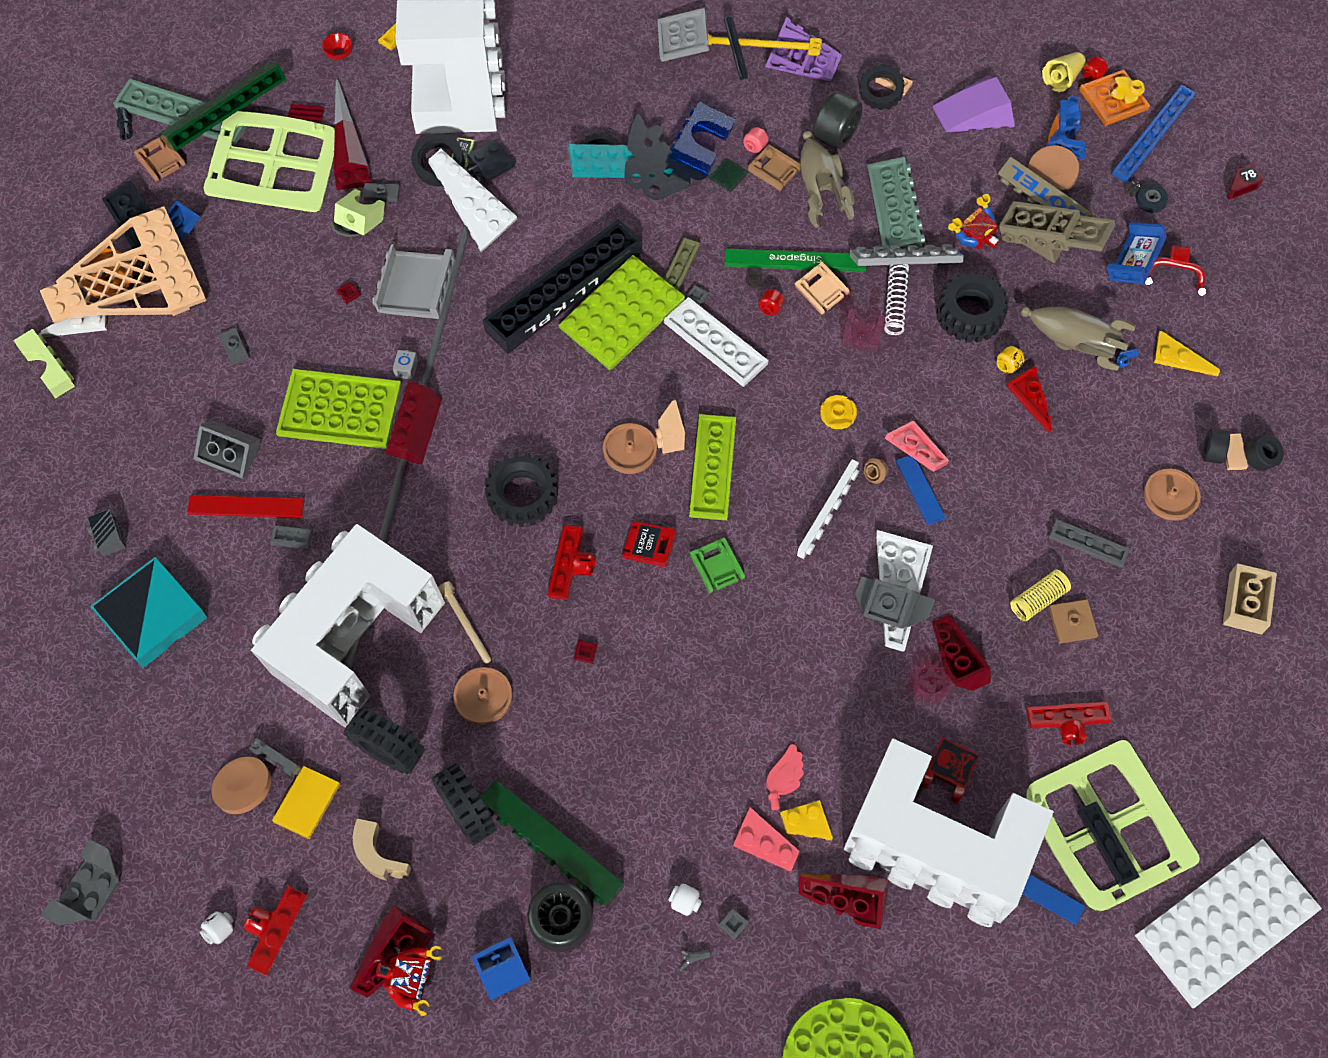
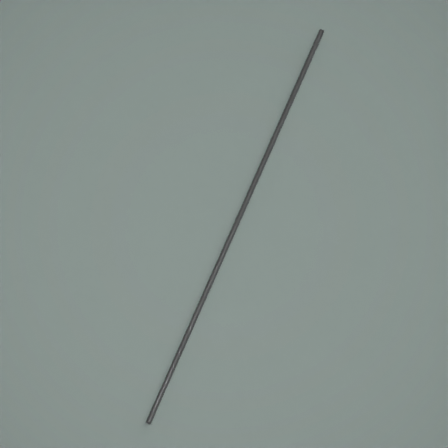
(425, 380)

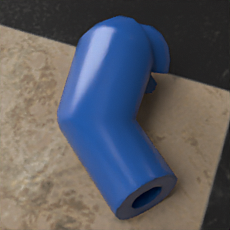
(1124, 357)

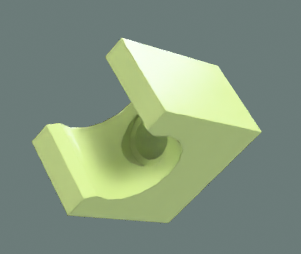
(357, 216)

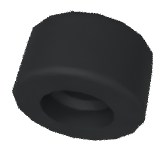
(1216, 446)
(1272, 449)

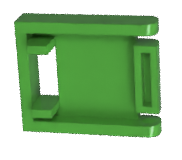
(719, 569)

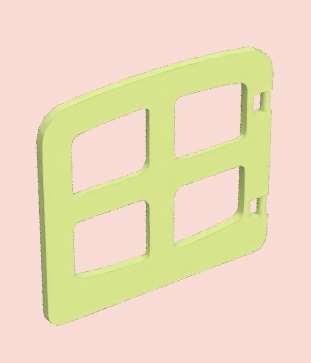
(272, 160)
(1150, 804)

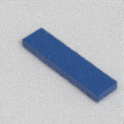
(920, 490)
(1053, 900)

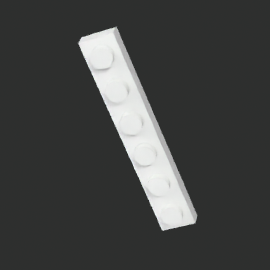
(825, 515)

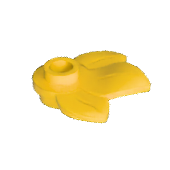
(1128, 89)

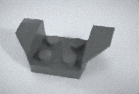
(892, 603)
(88, 889)

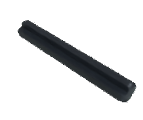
(735, 46)

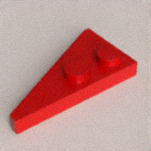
(1030, 394)

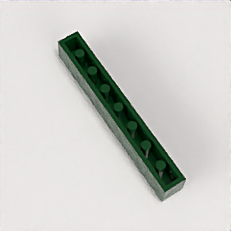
(223, 106)
(552, 844)

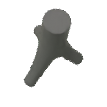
(691, 957)

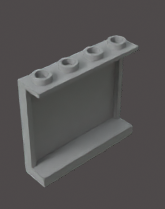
(414, 283)

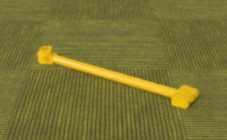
(812, 47)

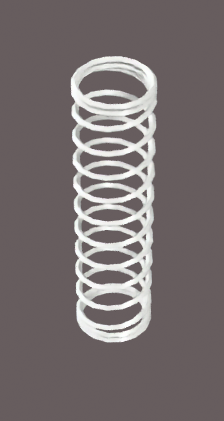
(897, 325)

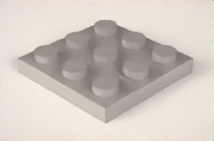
(683, 34)

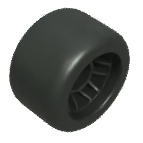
(837, 120)
(557, 900)

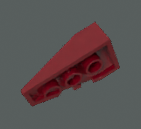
(959, 656)
(855, 895)
(396, 934)

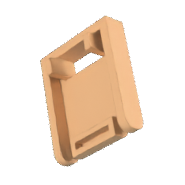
(825, 291)

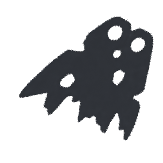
(655, 161)

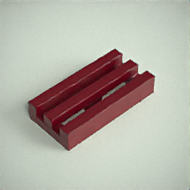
(307, 111)

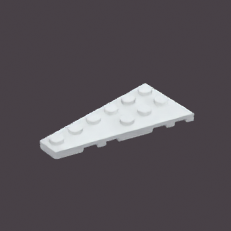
(475, 204)
(904, 565)

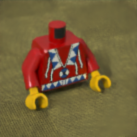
(407, 977)

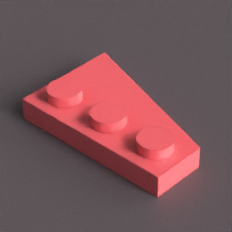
(918, 445)
(765, 842)

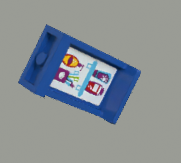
(1138, 253)

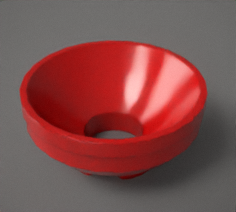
(337, 41)

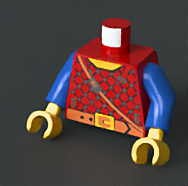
(978, 227)

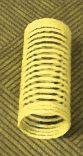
(1053, 580)

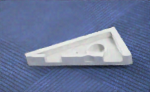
(77, 325)

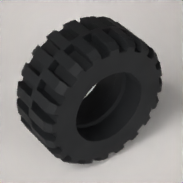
(976, 288)

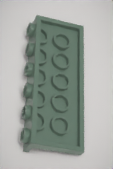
(895, 203)

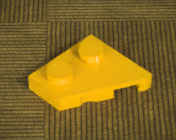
(807, 821)

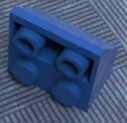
(500, 968)

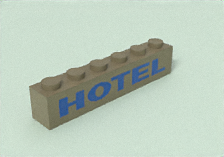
(1036, 188)

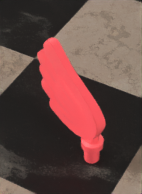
(785, 776)

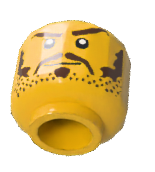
(1010, 359)

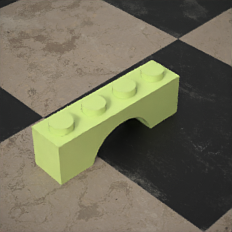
(54, 376)

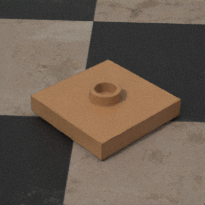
(1073, 621)

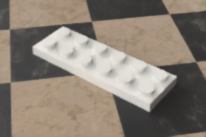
(716, 341)

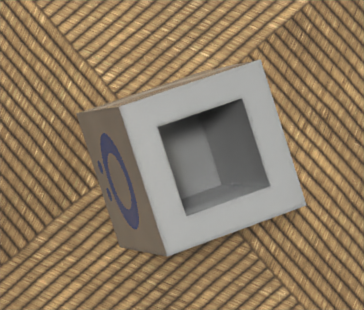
(405, 364)

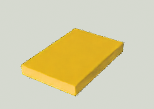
(306, 802)

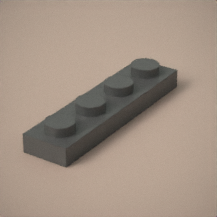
(1089, 543)

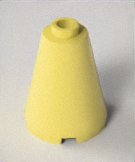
(1063, 71)

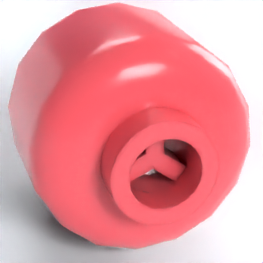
(755, 140)

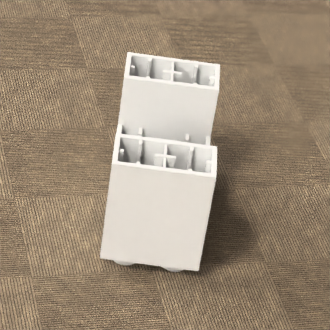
(452, 64)
(333, 614)
(939, 852)

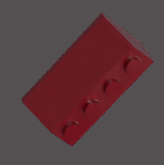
(414, 423)

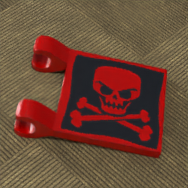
(953, 765)

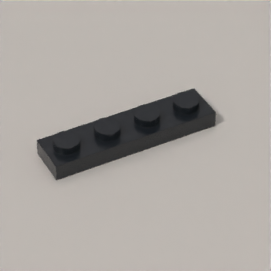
(1108, 844)

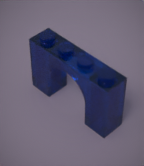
(702, 119)

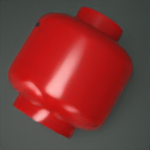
(1095, 68)
(771, 301)

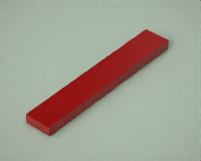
(245, 506)

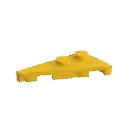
(1174, 354)

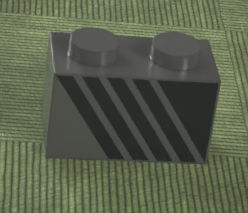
(105, 533)

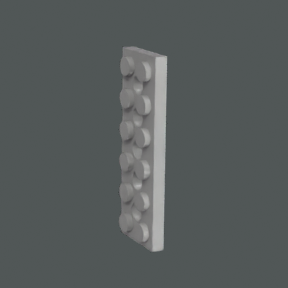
(909, 255)

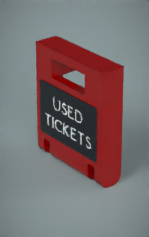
(644, 543)

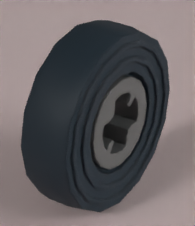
(1152, 205)

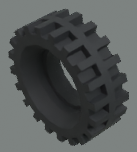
(515, 468)
(384, 741)
(464, 804)

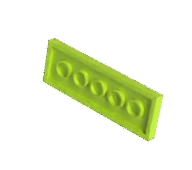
(712, 467)

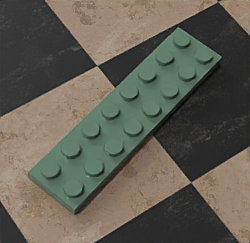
(164, 106)

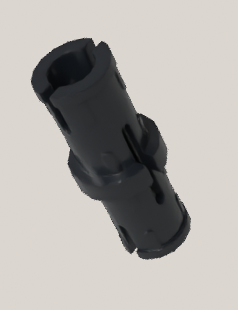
(123, 123)

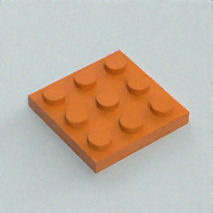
(1105, 105)

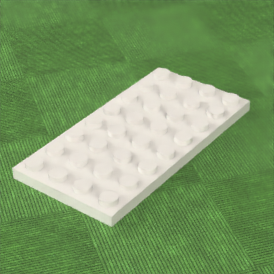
(1227, 923)

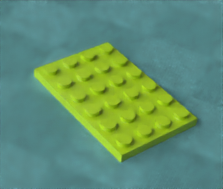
(621, 312)
(339, 408)

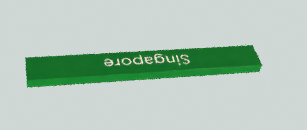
(790, 260)

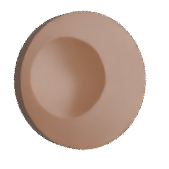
(1056, 166)
(629, 448)
(1172, 494)
(482, 695)
(241, 785)

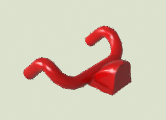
(1180, 259)

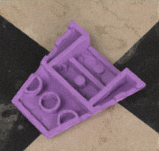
(798, 61)
(976, 107)

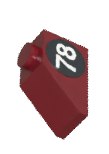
(1244, 181)

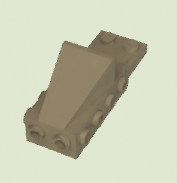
(1053, 229)

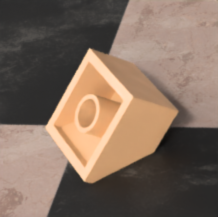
(670, 430)

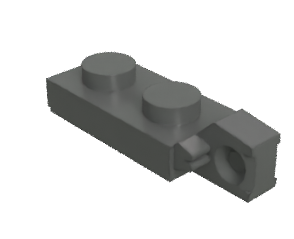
(273, 757)

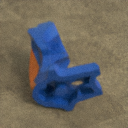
(1065, 127)

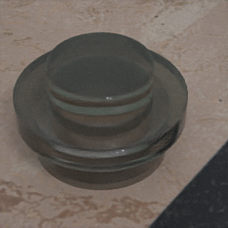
(1132, 188)
(754, 278)

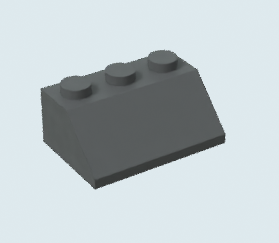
(226, 448)

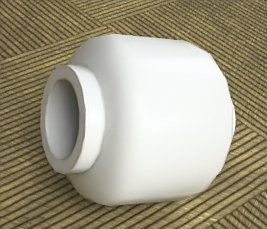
(685, 899)
(217, 927)

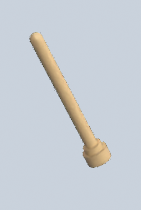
(447, 591)

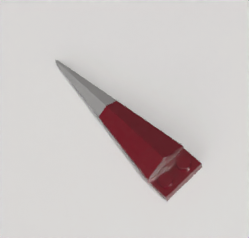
(349, 160)

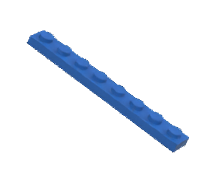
(1153, 133)

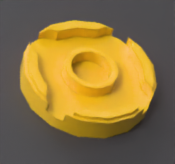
(833, 414)

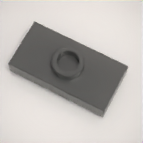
(381, 192)
(233, 346)
(291, 537)

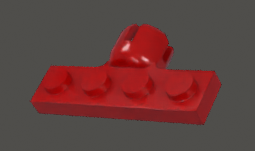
(569, 563)
(1069, 719)
(272, 928)

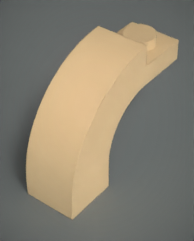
(364, 844)

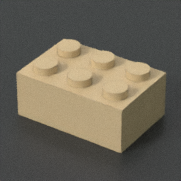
(1249, 599)

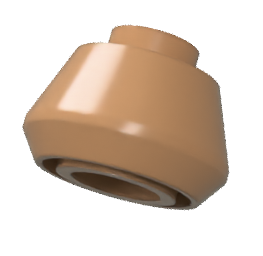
(875, 470)

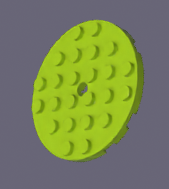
(847, 1031)

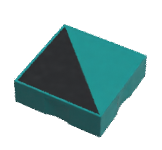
(148, 612)

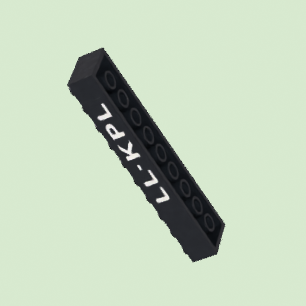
(562, 286)

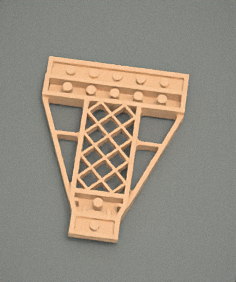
(163, 254)

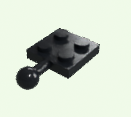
(490, 161)

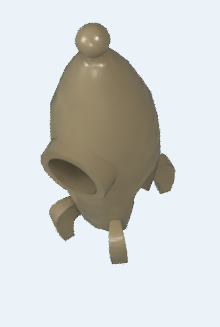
(823, 172)
(1081, 332)

